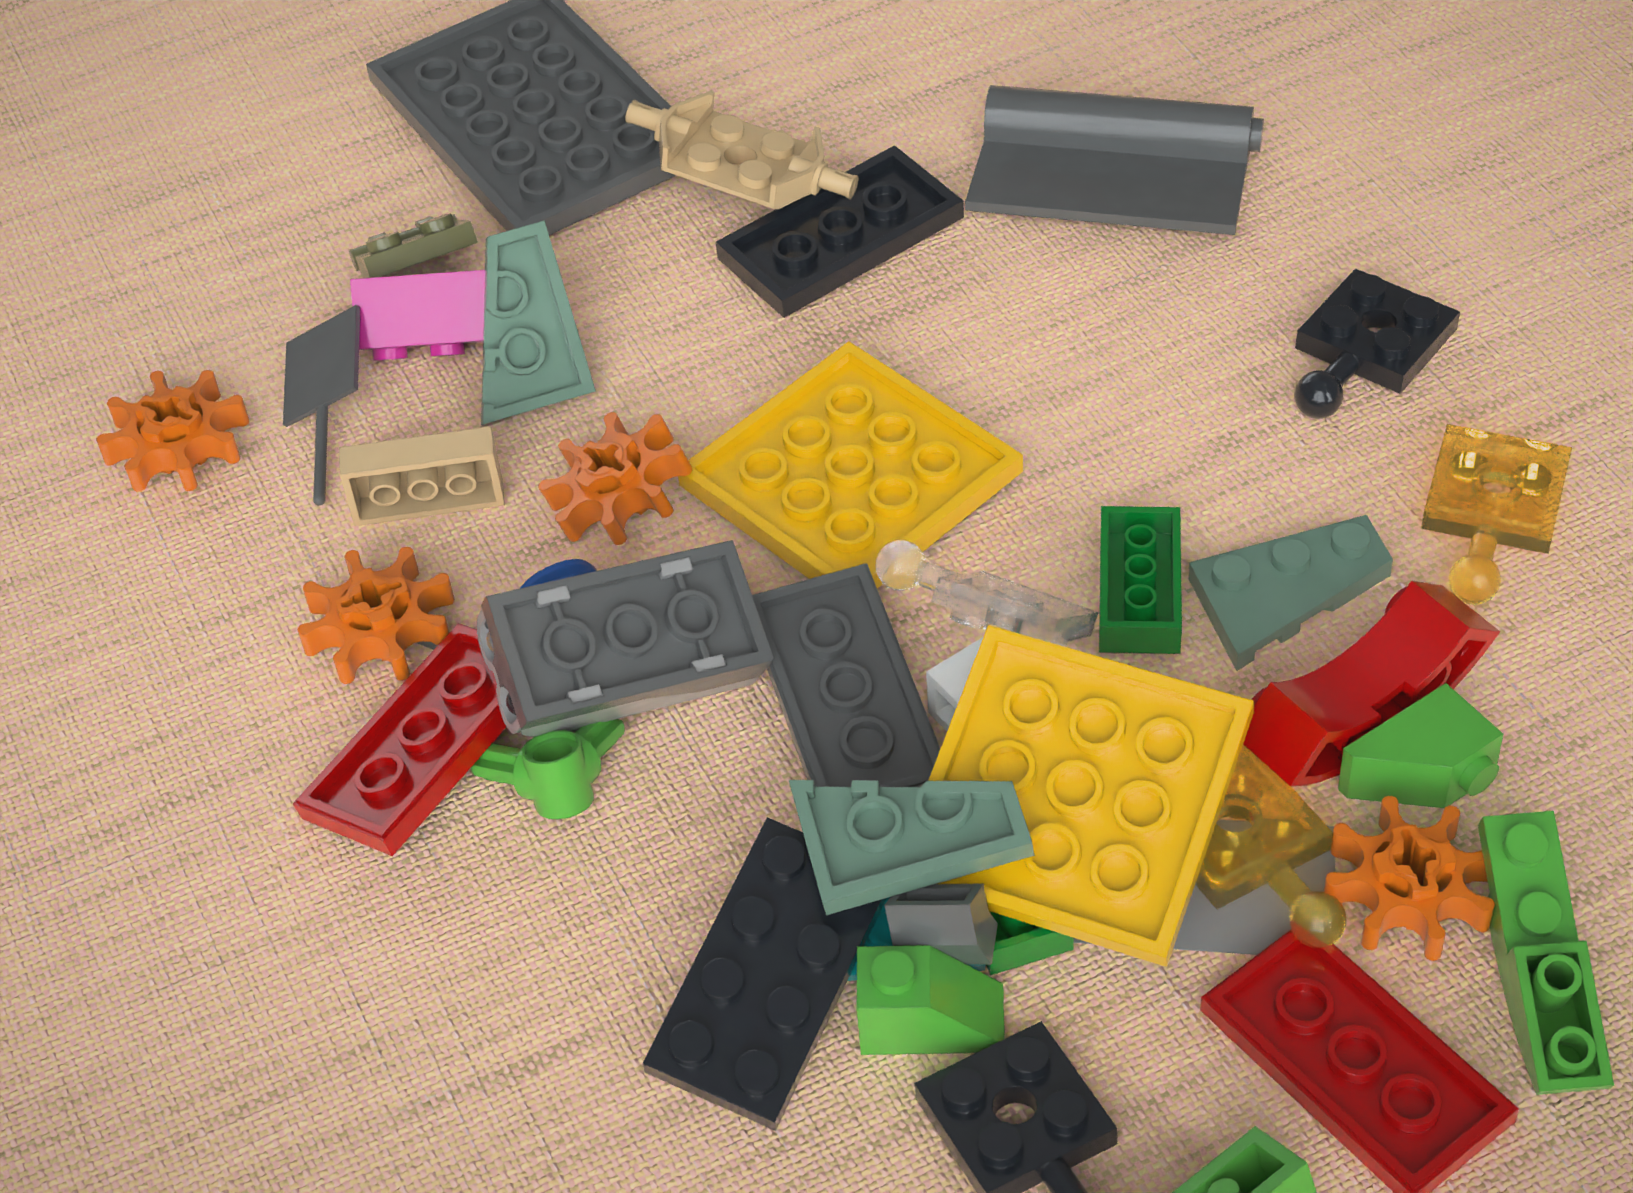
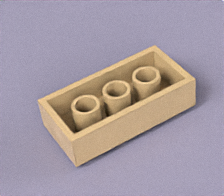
(421, 476)

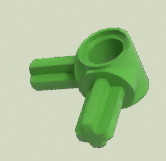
(553, 767)

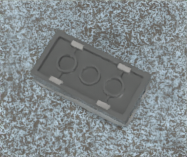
(623, 640)

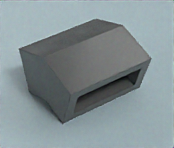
(947, 918)

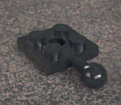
(1392, 357)
(1015, 1157)

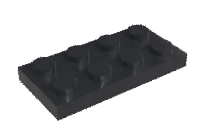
(832, 239)
(761, 984)

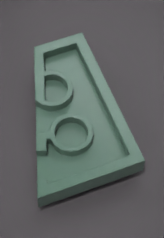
(528, 328)
(1280, 583)
(898, 839)

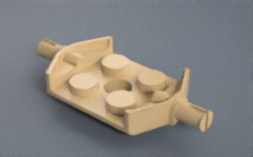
(707, 145)

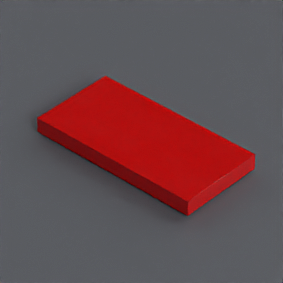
(410, 749)
(1359, 1063)

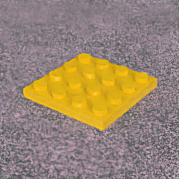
(849, 466)
(1112, 781)

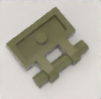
(426, 241)

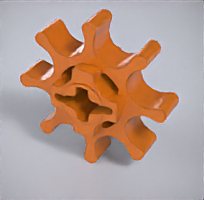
(173, 430)
(615, 478)
(376, 614)
(1410, 878)

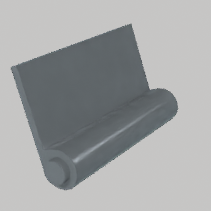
(1114, 159)

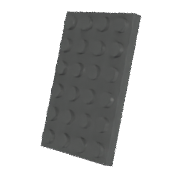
(527, 112)

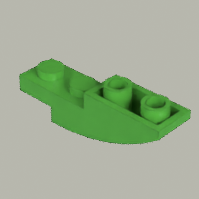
(1539, 955)

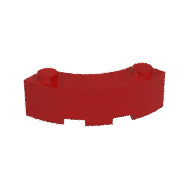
(1411, 651)

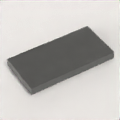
(845, 683)

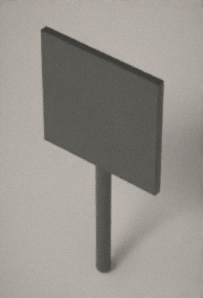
(319, 372)

